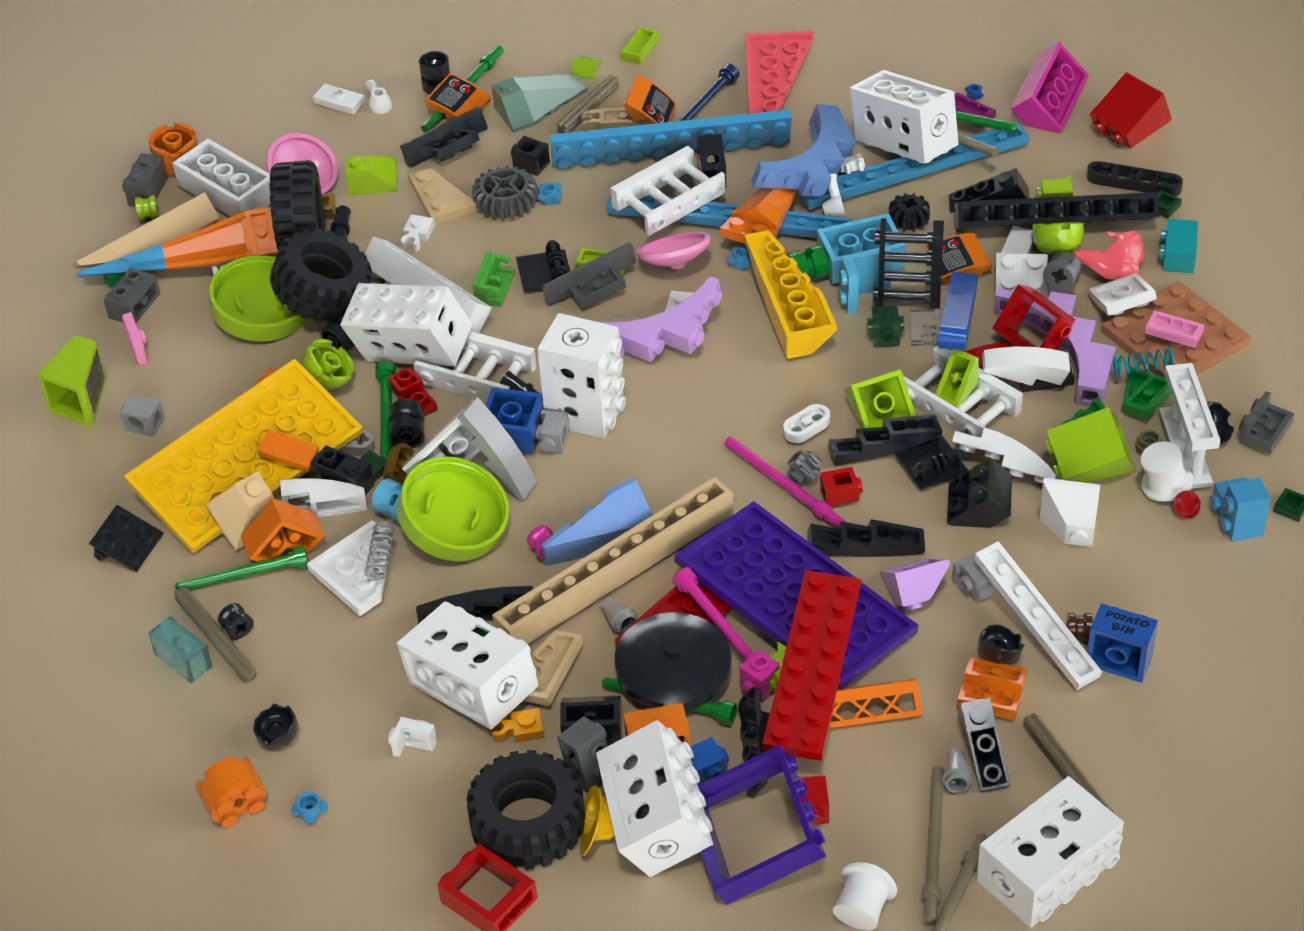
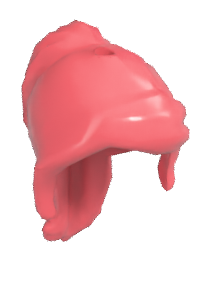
(1118, 259)

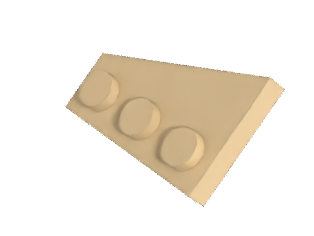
(440, 197)
(552, 664)

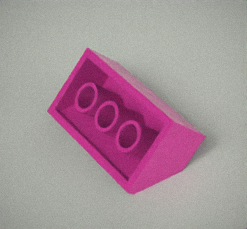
(1050, 90)

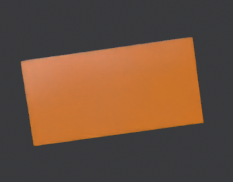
(288, 450)

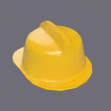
(597, 820)

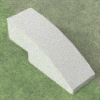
(1027, 364)
(323, 496)

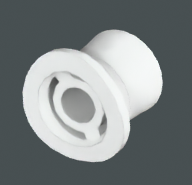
(1165, 472)
(863, 895)

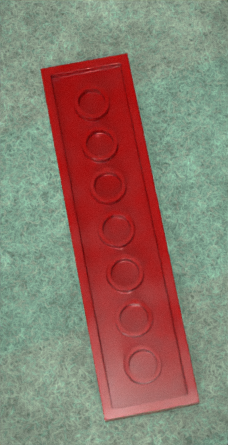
(812, 665)

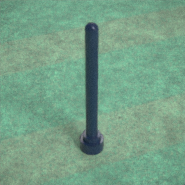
(727, 75)

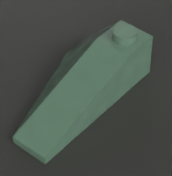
(527, 99)

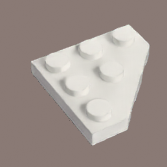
(343, 569)

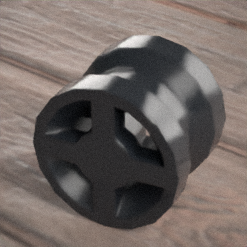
(235, 621)

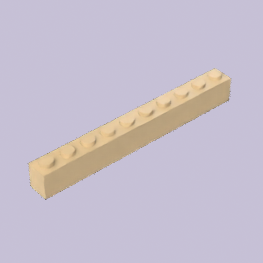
(616, 562)

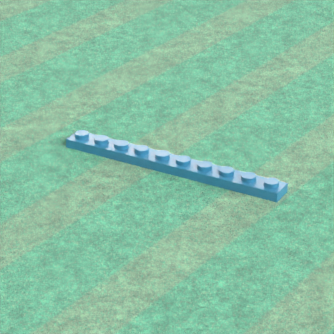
(906, 168)
(718, 213)

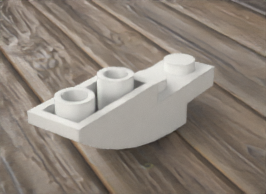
(1016, 459)

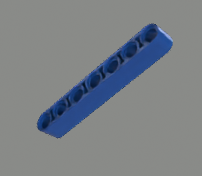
(957, 311)

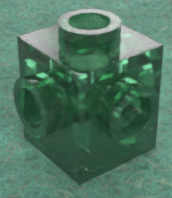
(884, 321)

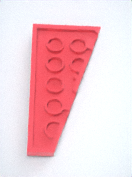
(773, 67)

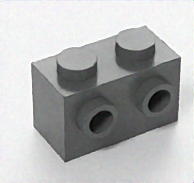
(145, 178)
(132, 294)
(579, 750)

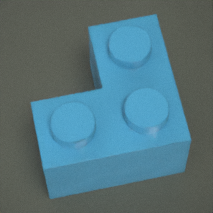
(1241, 507)

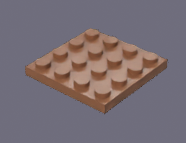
(1217, 342)

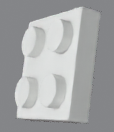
(1022, 270)
(1122, 294)

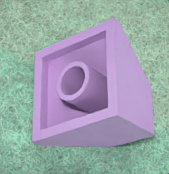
(914, 581)

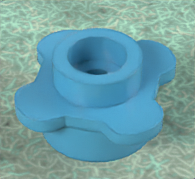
(549, 193)
(739, 258)
(306, 801)

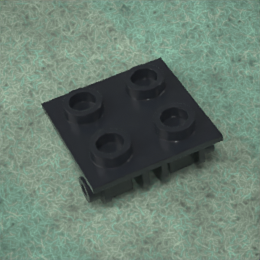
(542, 267)
(932, 462)
(125, 539)

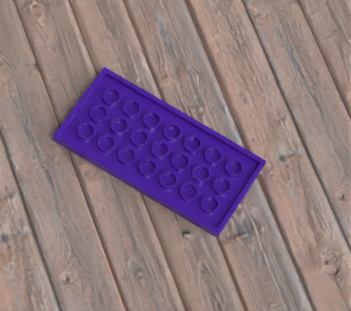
(759, 572)

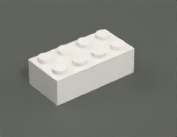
(225, 177)

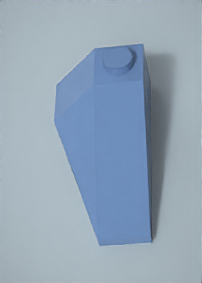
(615, 515)

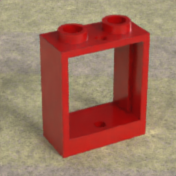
(1016, 310)
(506, 910)

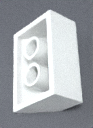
(450, 441)

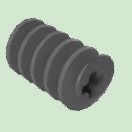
(1052, 273)

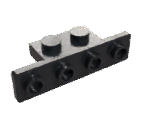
(445, 139)
(752, 730)

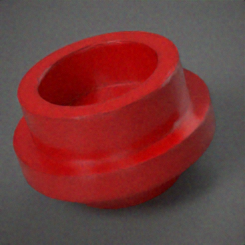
(1186, 504)

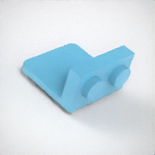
(859, 276)

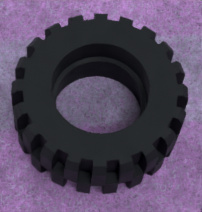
(295, 199)
(320, 253)
(519, 778)

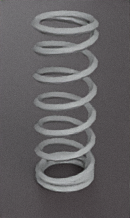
(389, 527)

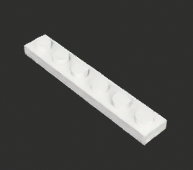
(1037, 615)

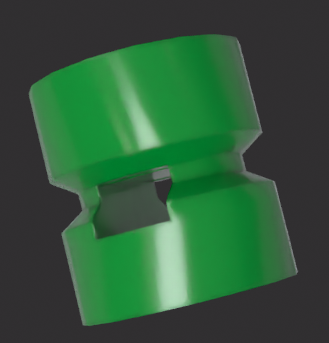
(812, 261)

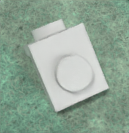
(412, 733)

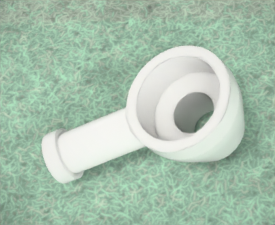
(379, 99)
(834, 205)

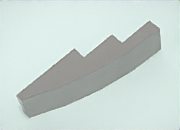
(501, 451)

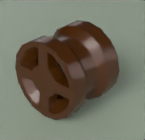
(1080, 625)

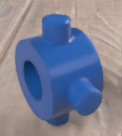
(974, 91)

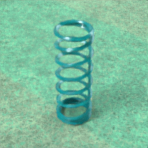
(1117, 361)

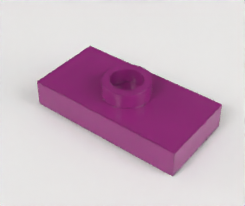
(970, 106)

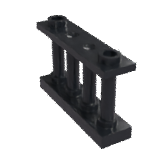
(931, 258)

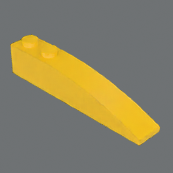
(792, 302)

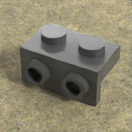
(1264, 424)

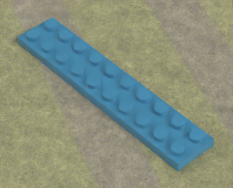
(667, 138)

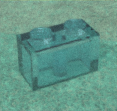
(180, 649)

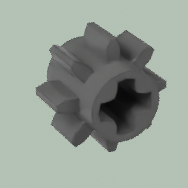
(804, 466)

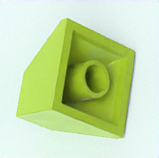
(371, 174)
(879, 399)

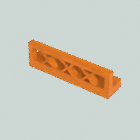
(873, 691)

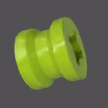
(146, 207)

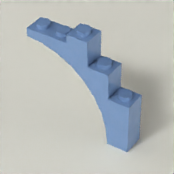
(812, 169)

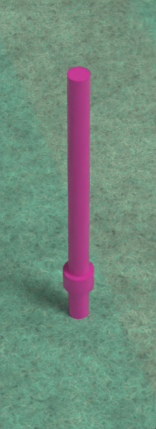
(820, 508)

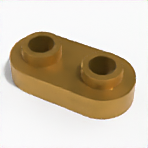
(397, 457)

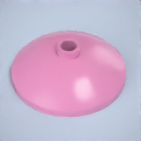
(301, 148)
(674, 249)

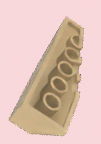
(174, 224)

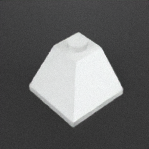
(1070, 510)

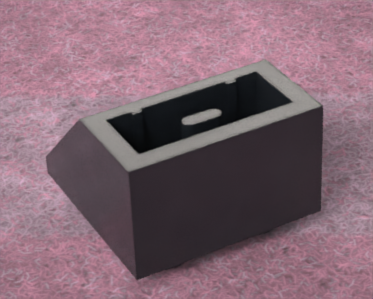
(980, 496)
(598, 709)

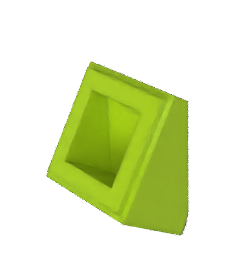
(585, 66)

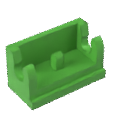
(493, 279)

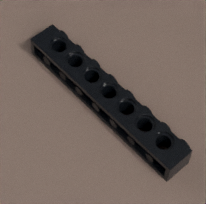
(1056, 209)

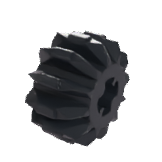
(909, 212)

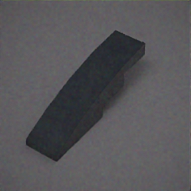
(892, 437)
(873, 540)
(478, 603)

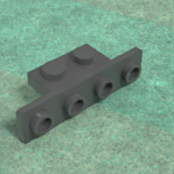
(592, 280)

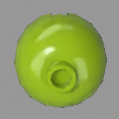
(1058, 237)
(327, 364)

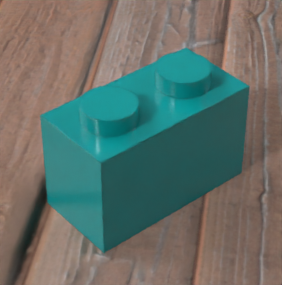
(1179, 246)

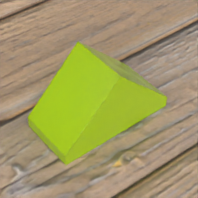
(958, 378)

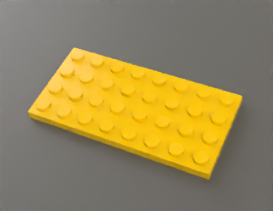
(226, 446)

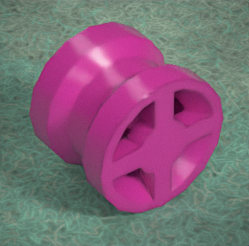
(537, 537)

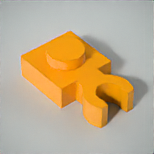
(523, 725)

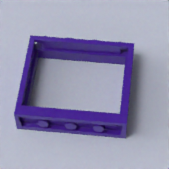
(738, 780)

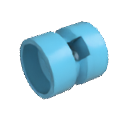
(385, 498)

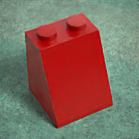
(1130, 111)

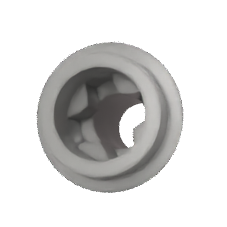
(618, 615)
(957, 773)

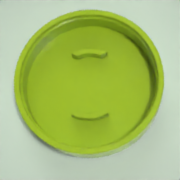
(246, 304)
(452, 508)

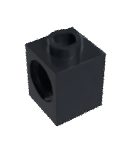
(530, 155)

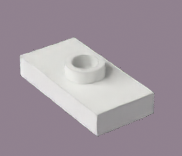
(339, 99)

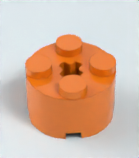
(172, 143)
(231, 790)

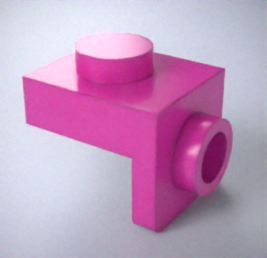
(756, 673)

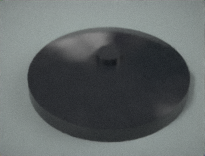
(673, 661)

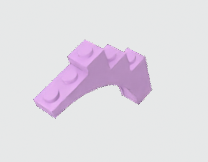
(676, 327)
(1089, 360)

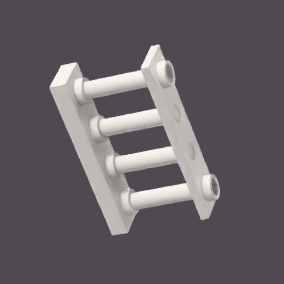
(663, 173)
(484, 348)
(996, 392)
(1189, 421)

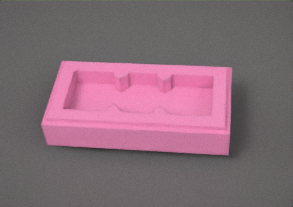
(1174, 329)
(136, 338)

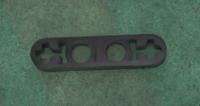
(1099, 172)

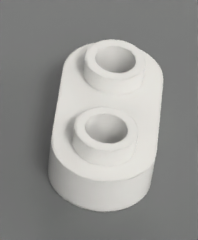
(806, 423)

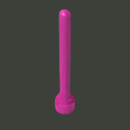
(687, 582)

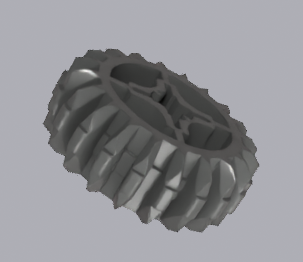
(505, 192)

